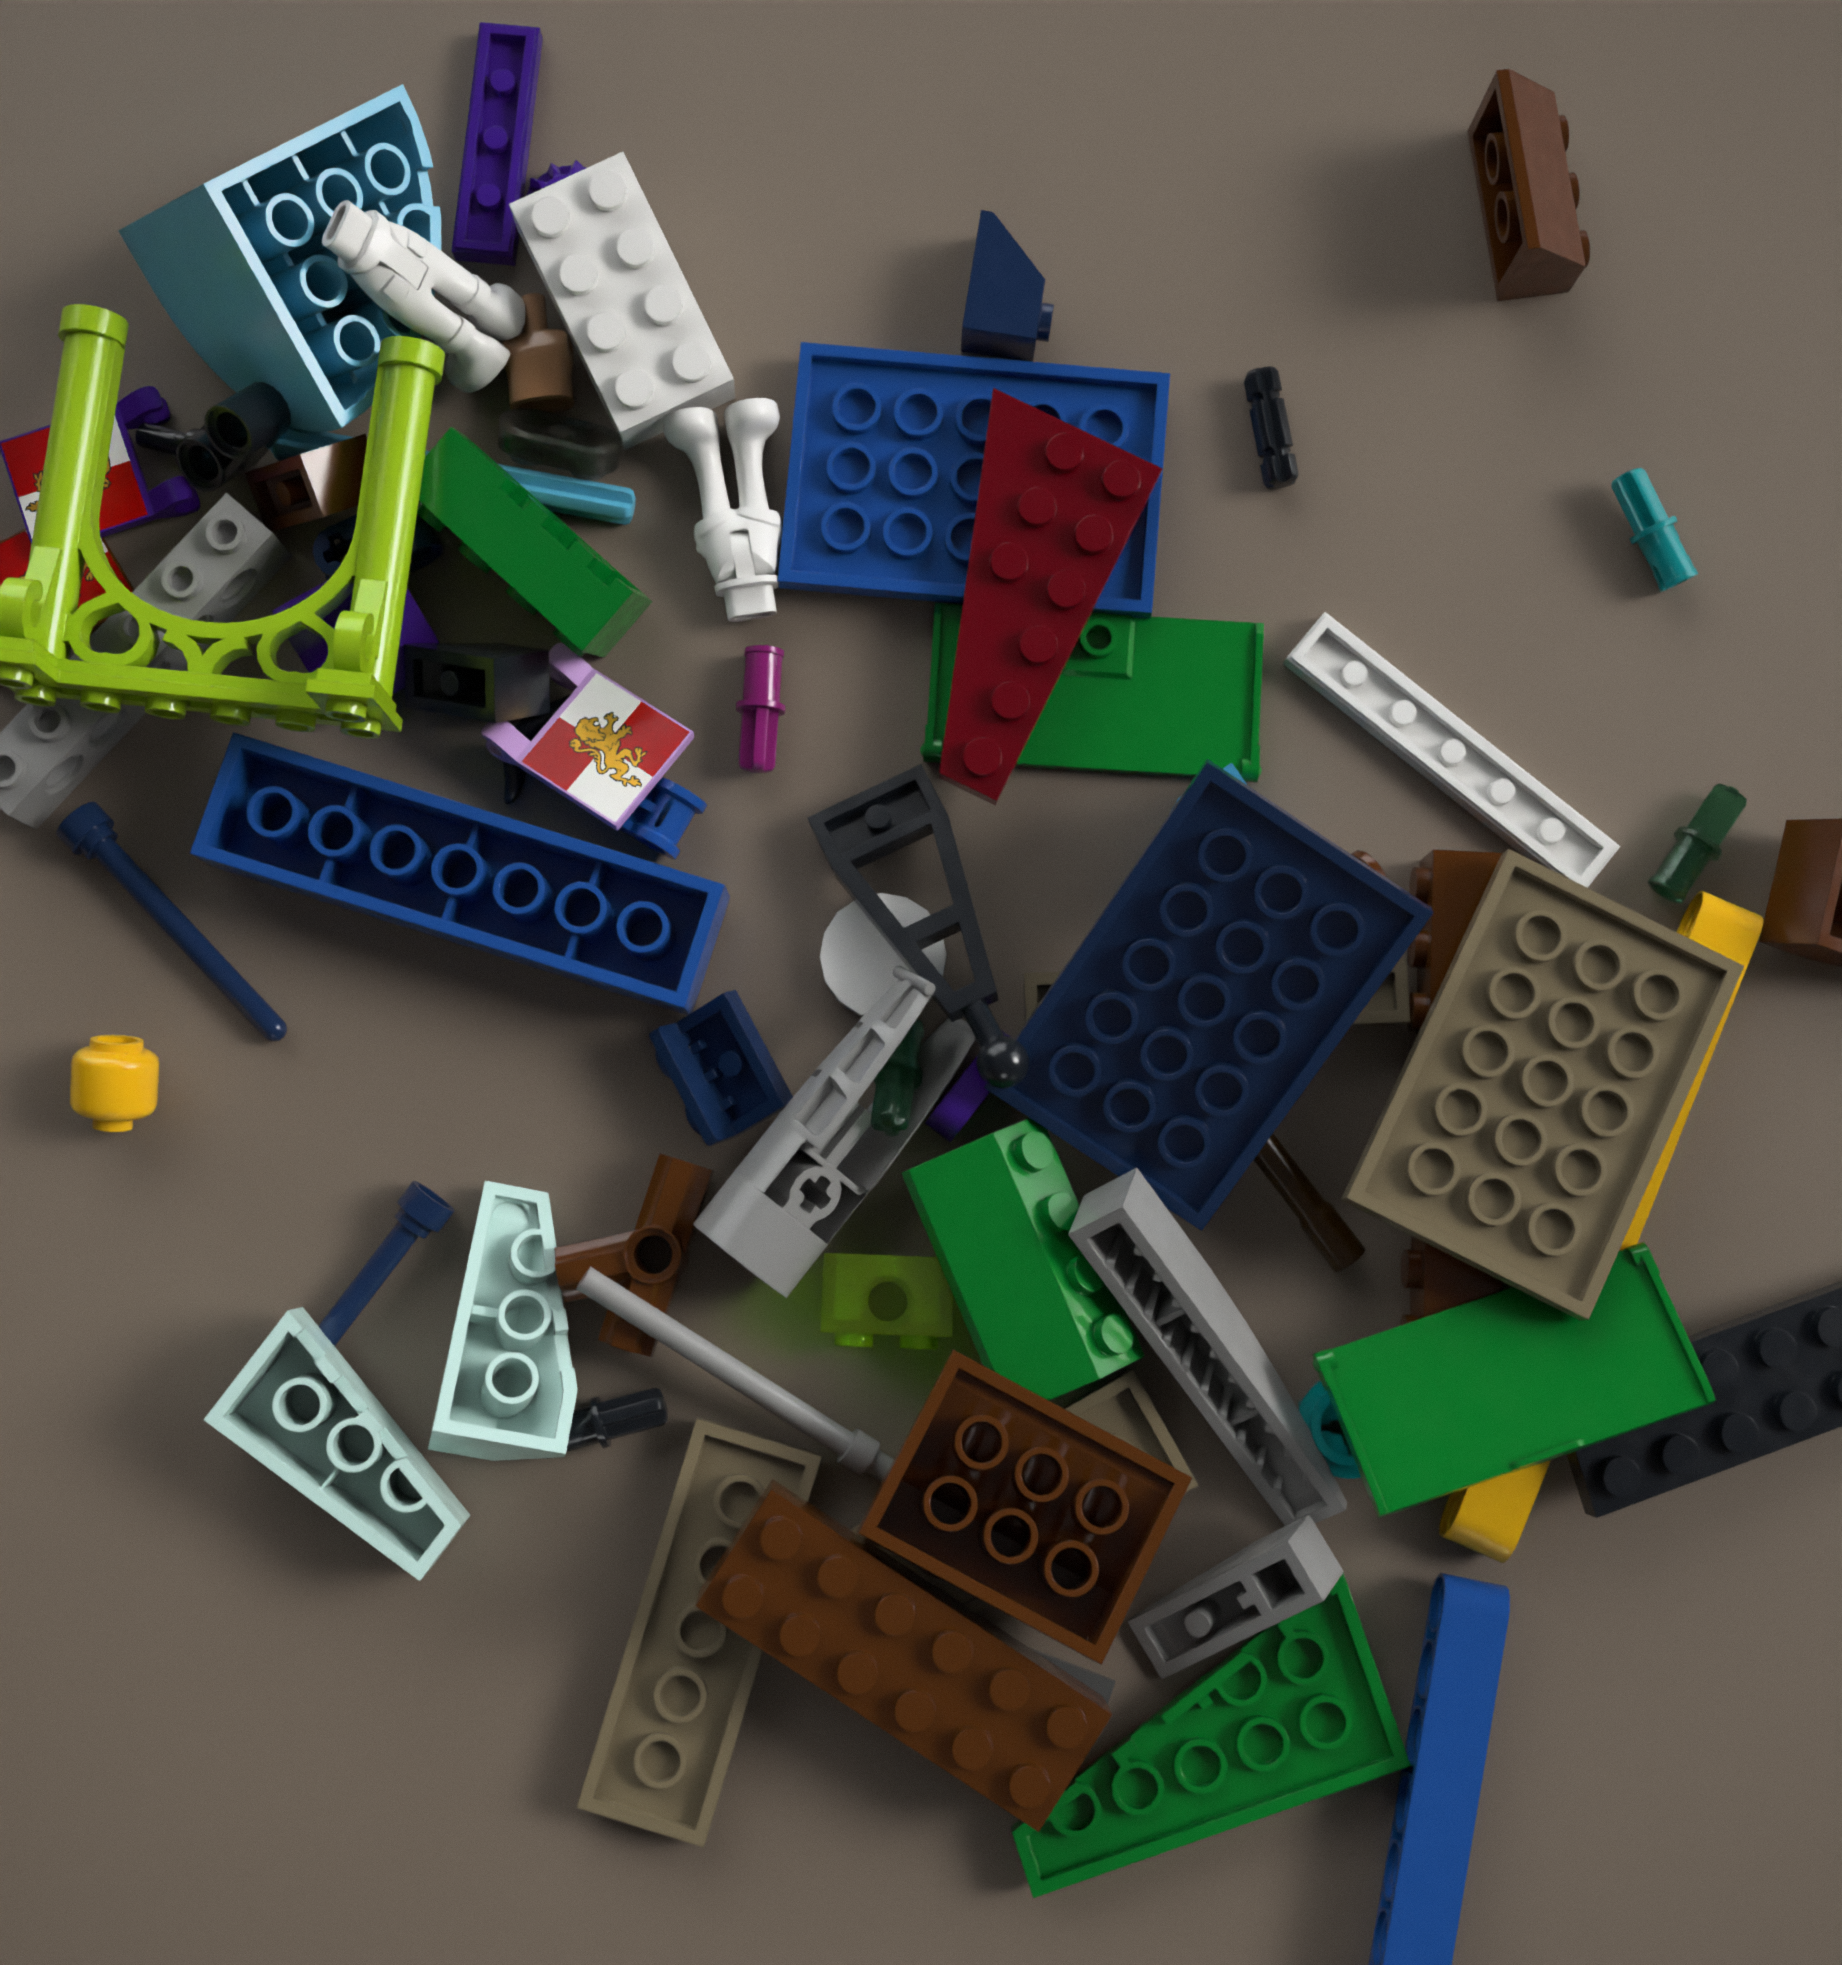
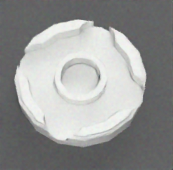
(859, 959)

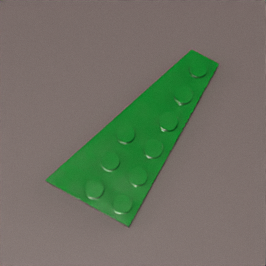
(1250, 1738)

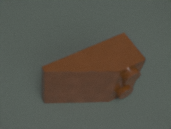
(1807, 892)

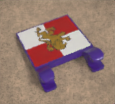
(125, 493)

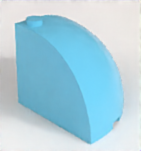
(249, 267)

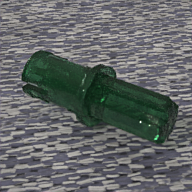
(1698, 843)
(897, 1084)

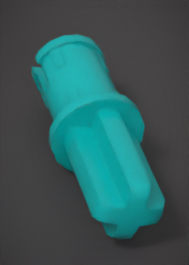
(1653, 529)

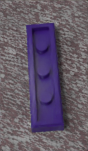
(497, 143)

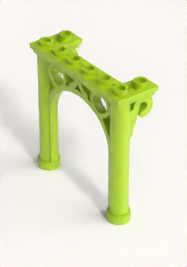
(42, 611)

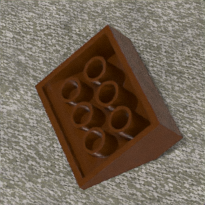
(1025, 1506)

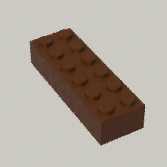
(904, 1655)

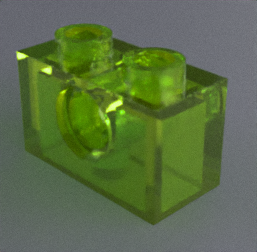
(847, 1290)

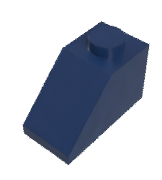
(1003, 297)

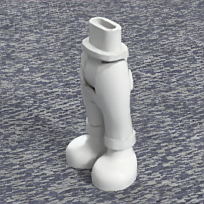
(398, 273)

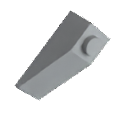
(1238, 1597)

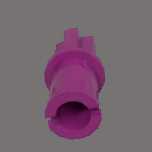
(760, 708)

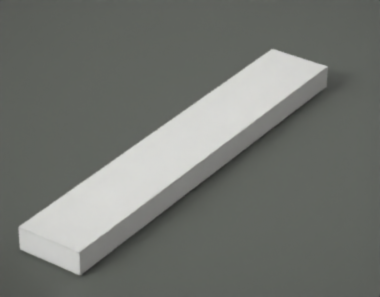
(1449, 752)

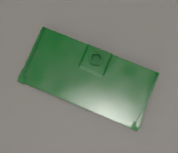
(1133, 697)
(1509, 1384)

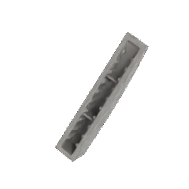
(1204, 1344)

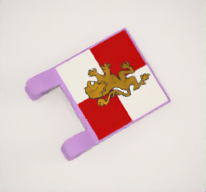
(599, 746)

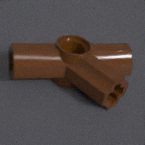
(668, 1212)

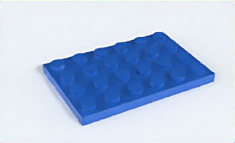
(895, 461)

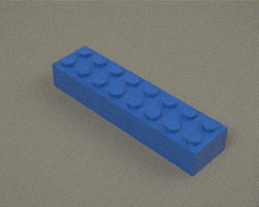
(461, 873)

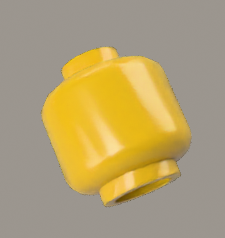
(114, 1082)

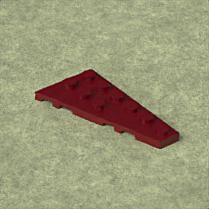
(1041, 552)

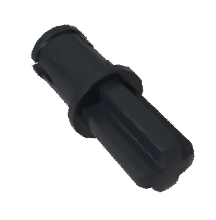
(617, 1418)

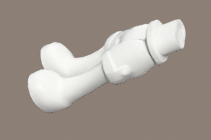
(743, 541)

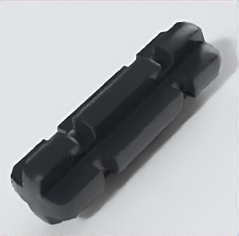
(1271, 427)

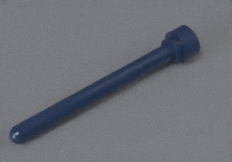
(91, 833)
(419, 1215)

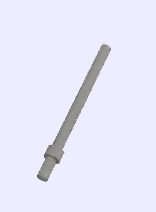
(854, 1449)

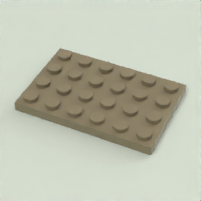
(1543, 1085)

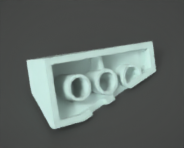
(509, 1356)

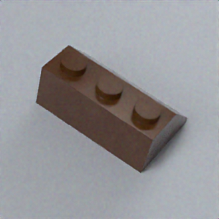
(1526, 189)

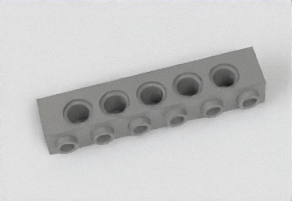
(202, 579)

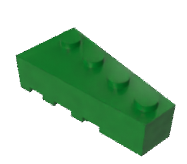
(527, 546)

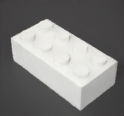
(622, 298)

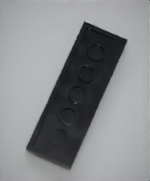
(1772, 1387)

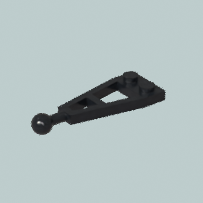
(880, 824)

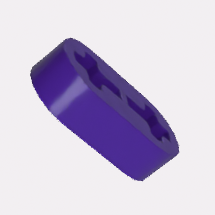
(959, 1103)

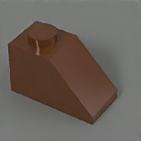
(309, 484)

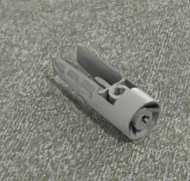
(822, 1148)

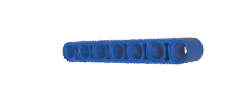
(1443, 1784)

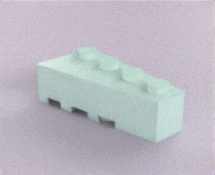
(337, 1445)

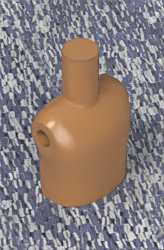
(539, 362)

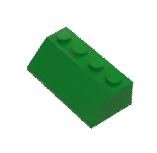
(1020, 1281)

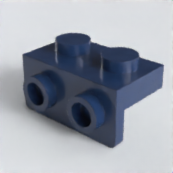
(721, 1069)

